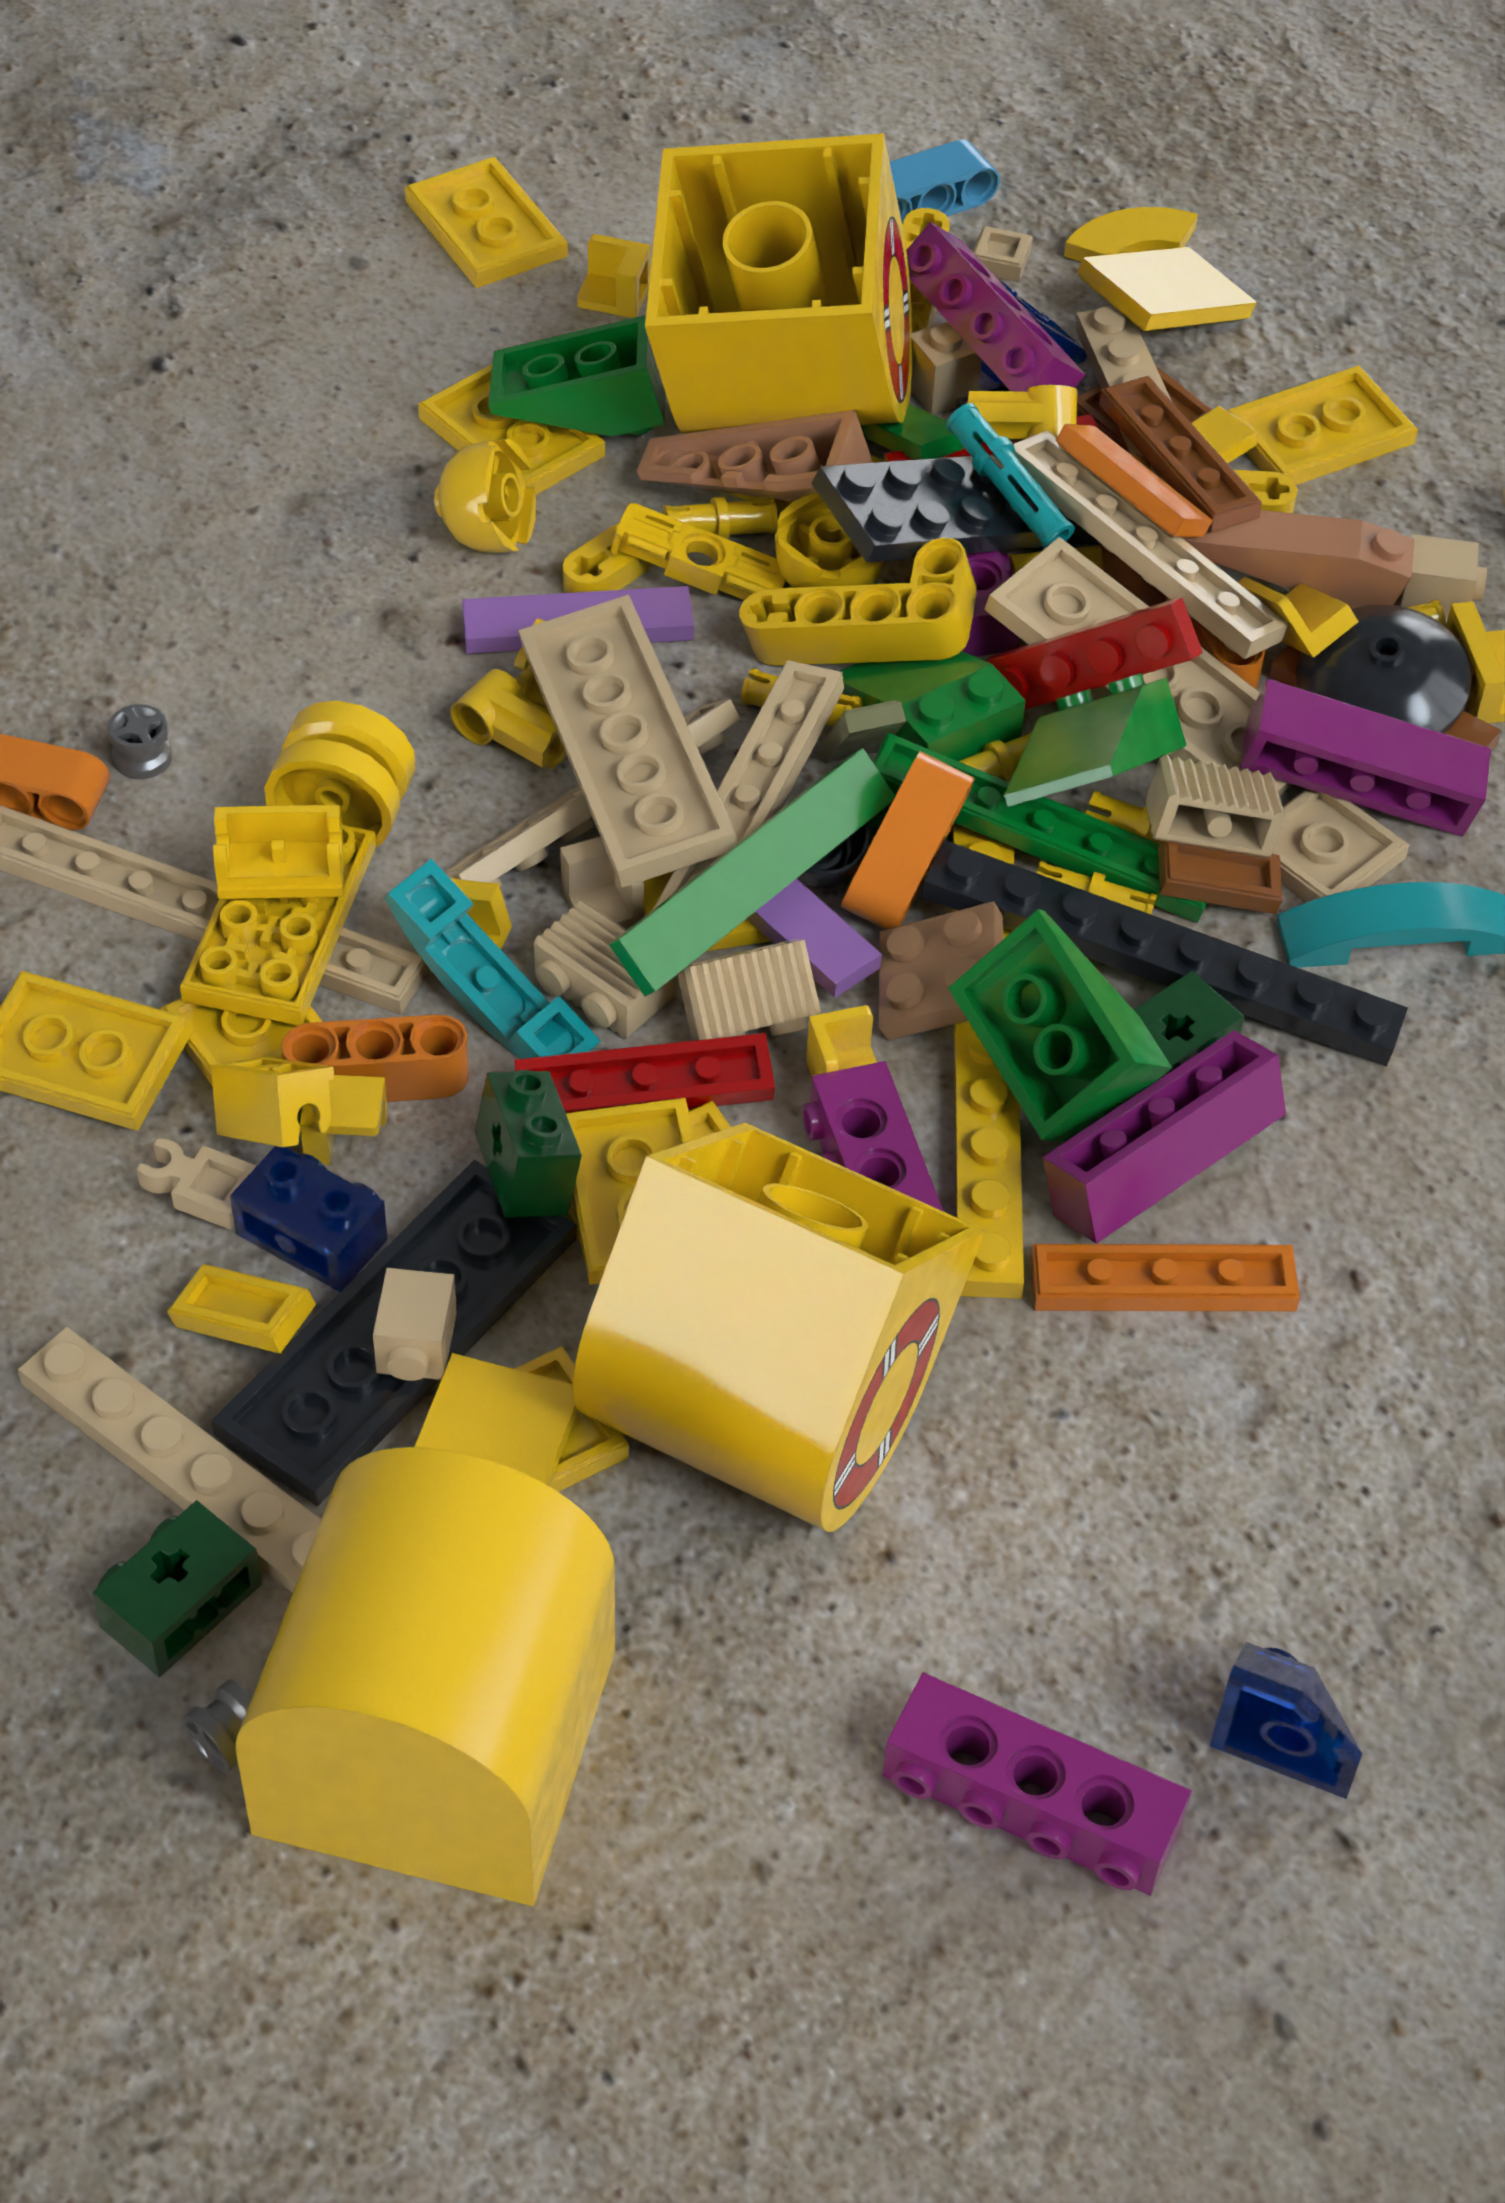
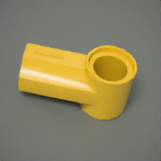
(1027, 413)
(501, 712)

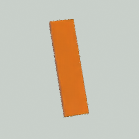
(1164, 1277)

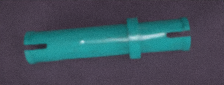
(971, 431)

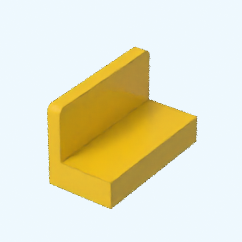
(1312, 615)
(1486, 660)

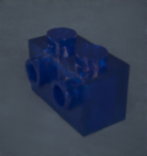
(309, 1216)

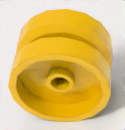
(344, 759)

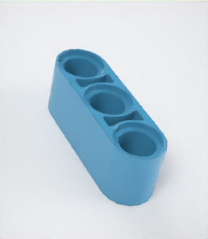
(944, 179)

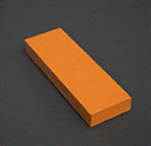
(1133, 481)

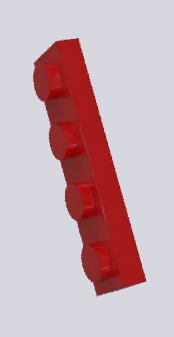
(1101, 653)
(700, 1070)

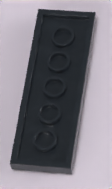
(904, 504)
(322, 1395)

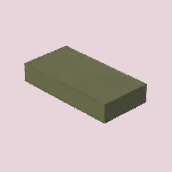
(861, 729)

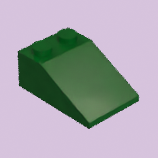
(582, 380)
(946, 703)
(1097, 738)
(1057, 1029)

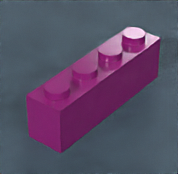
(1366, 757)
(1164, 1136)

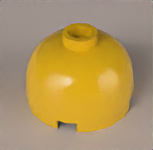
(486, 497)
(816, 549)

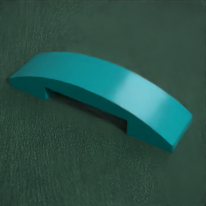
(1392, 915)
(479, 973)

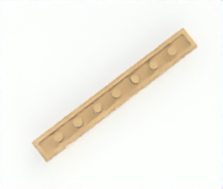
(184, 903)

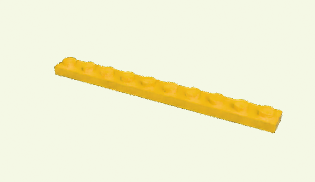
(987, 1143)

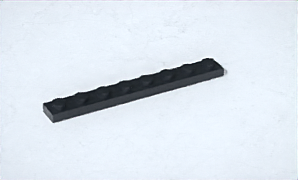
(1169, 951)

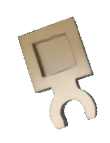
(198, 1184)

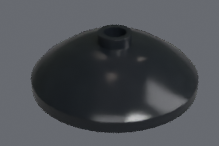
(1420, 684)

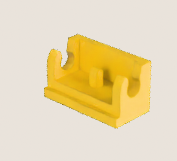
(278, 851)
(263, 1096)

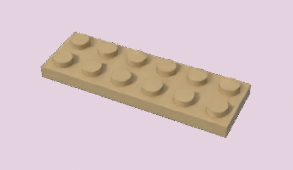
(1069, 592)
(627, 741)

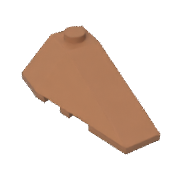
(758, 458)
(1330, 554)

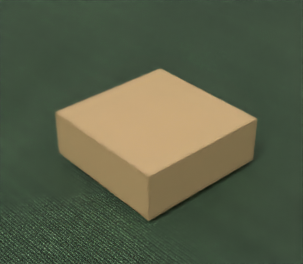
(1003, 252)

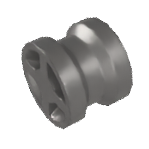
(140, 741)
(218, 1725)

